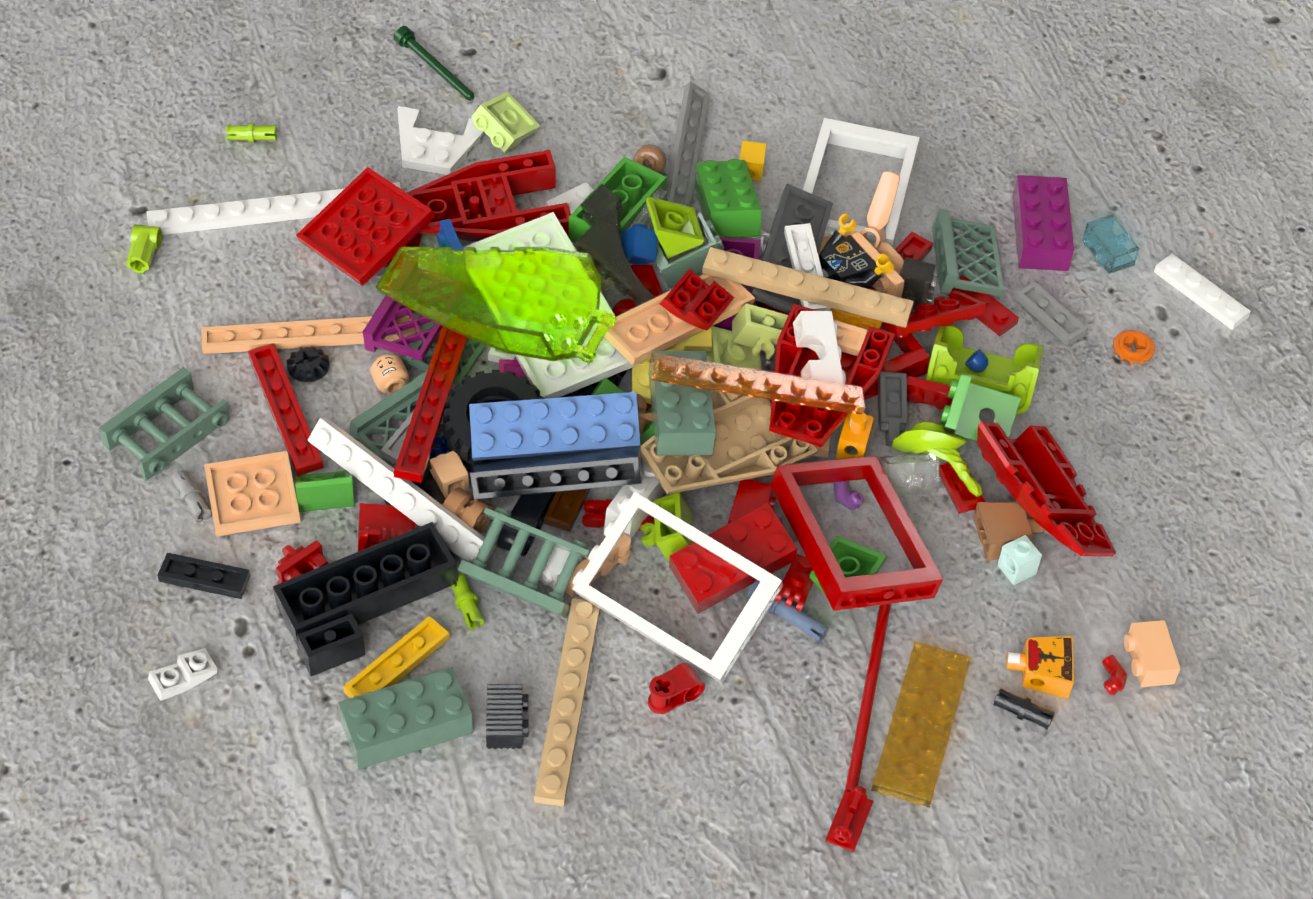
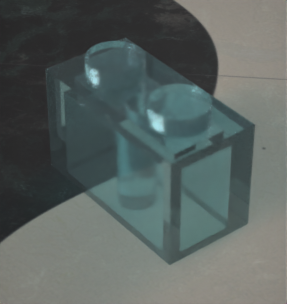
(1110, 244)

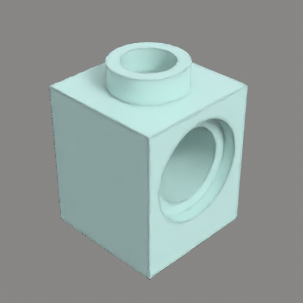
(1019, 560)

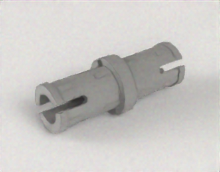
(191, 496)

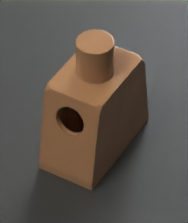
(1000, 524)

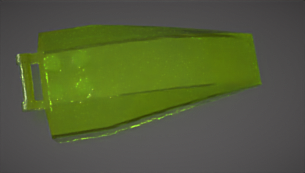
(512, 300)

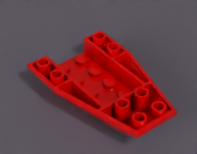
(813, 423)

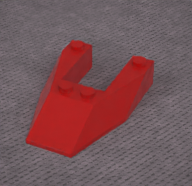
(481, 196)

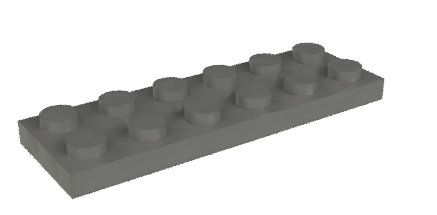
(794, 209)

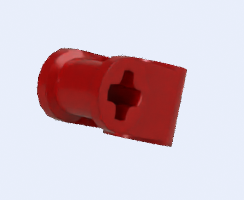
(674, 689)

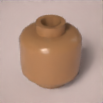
(652, 153)

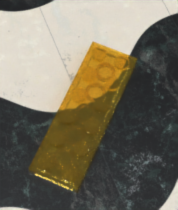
(921, 724)

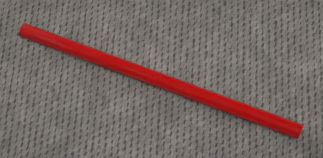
(868, 697)

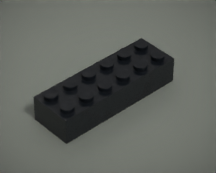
(368, 581)

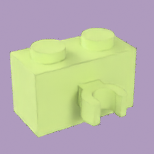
(758, 328)

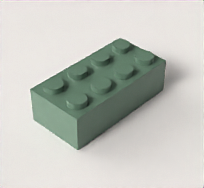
(682, 414)
(405, 717)

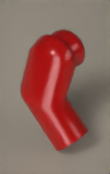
(1117, 675)

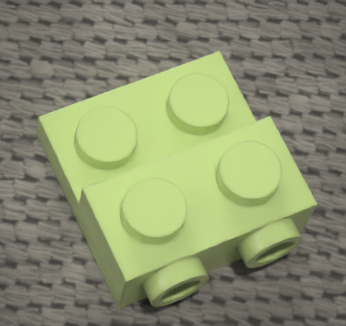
(504, 121)
(731, 353)

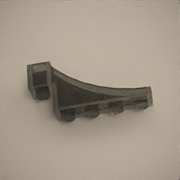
(605, 246)

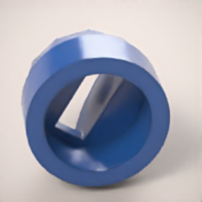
(977, 361)

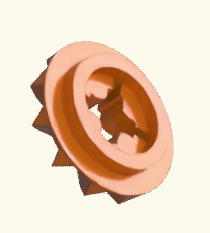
(1144, 346)

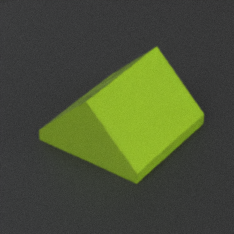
(674, 226)

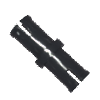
(1024, 708)

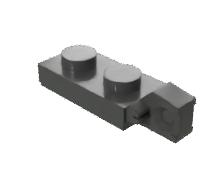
(892, 404)

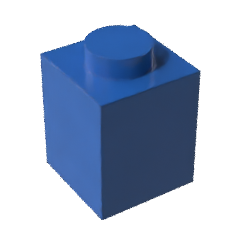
(639, 245)

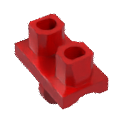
(300, 561)

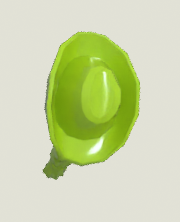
(934, 439)

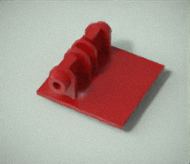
(380, 523)

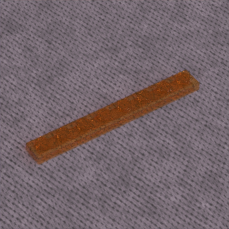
(756, 383)

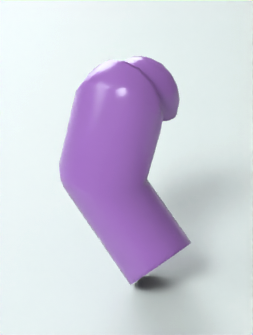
(845, 497)

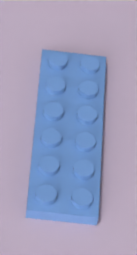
(553, 425)

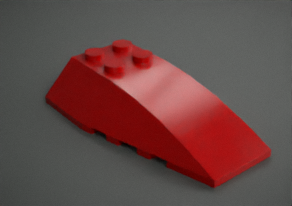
(1044, 486)

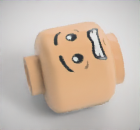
(389, 373)

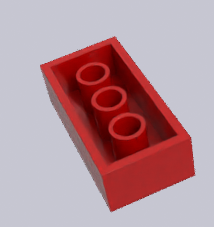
(753, 536)

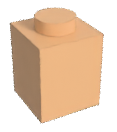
(449, 473)

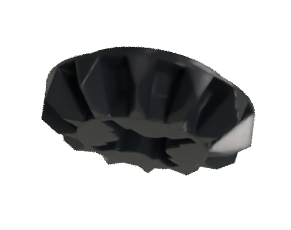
(300, 371)

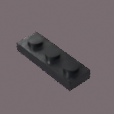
(204, 575)

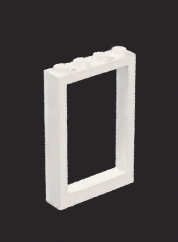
(873, 141)
(741, 631)

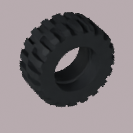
(479, 389)

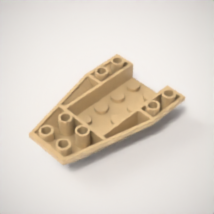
(740, 452)

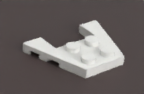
(432, 149)

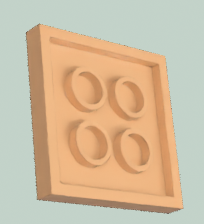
(252, 493)

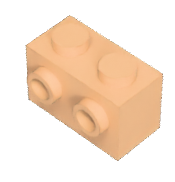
(1152, 653)

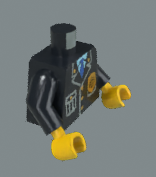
(848, 262)

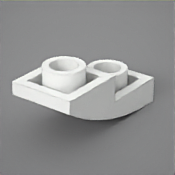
(187, 673)

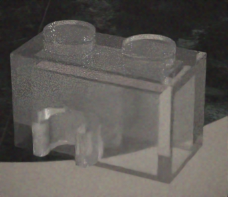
(912, 474)

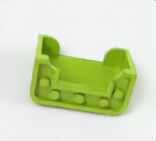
(1002, 374)

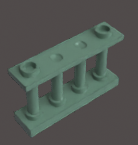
(151, 405)
(503, 578)

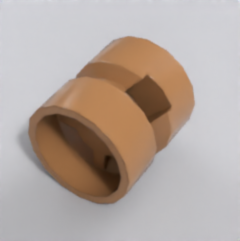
(467, 509)

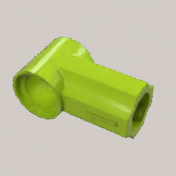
(143, 245)

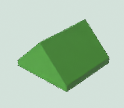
(324, 491)
(853, 559)

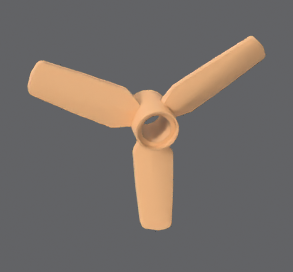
(879, 216)

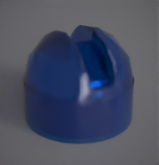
(437, 451)

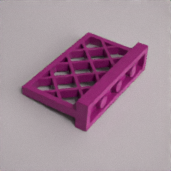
(384, 324)

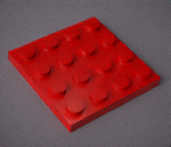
(365, 226)

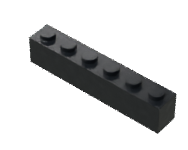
(557, 472)

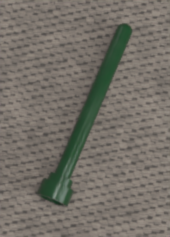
(406, 38)

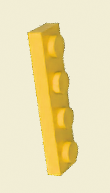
(399, 659)

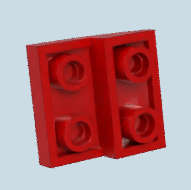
(697, 301)

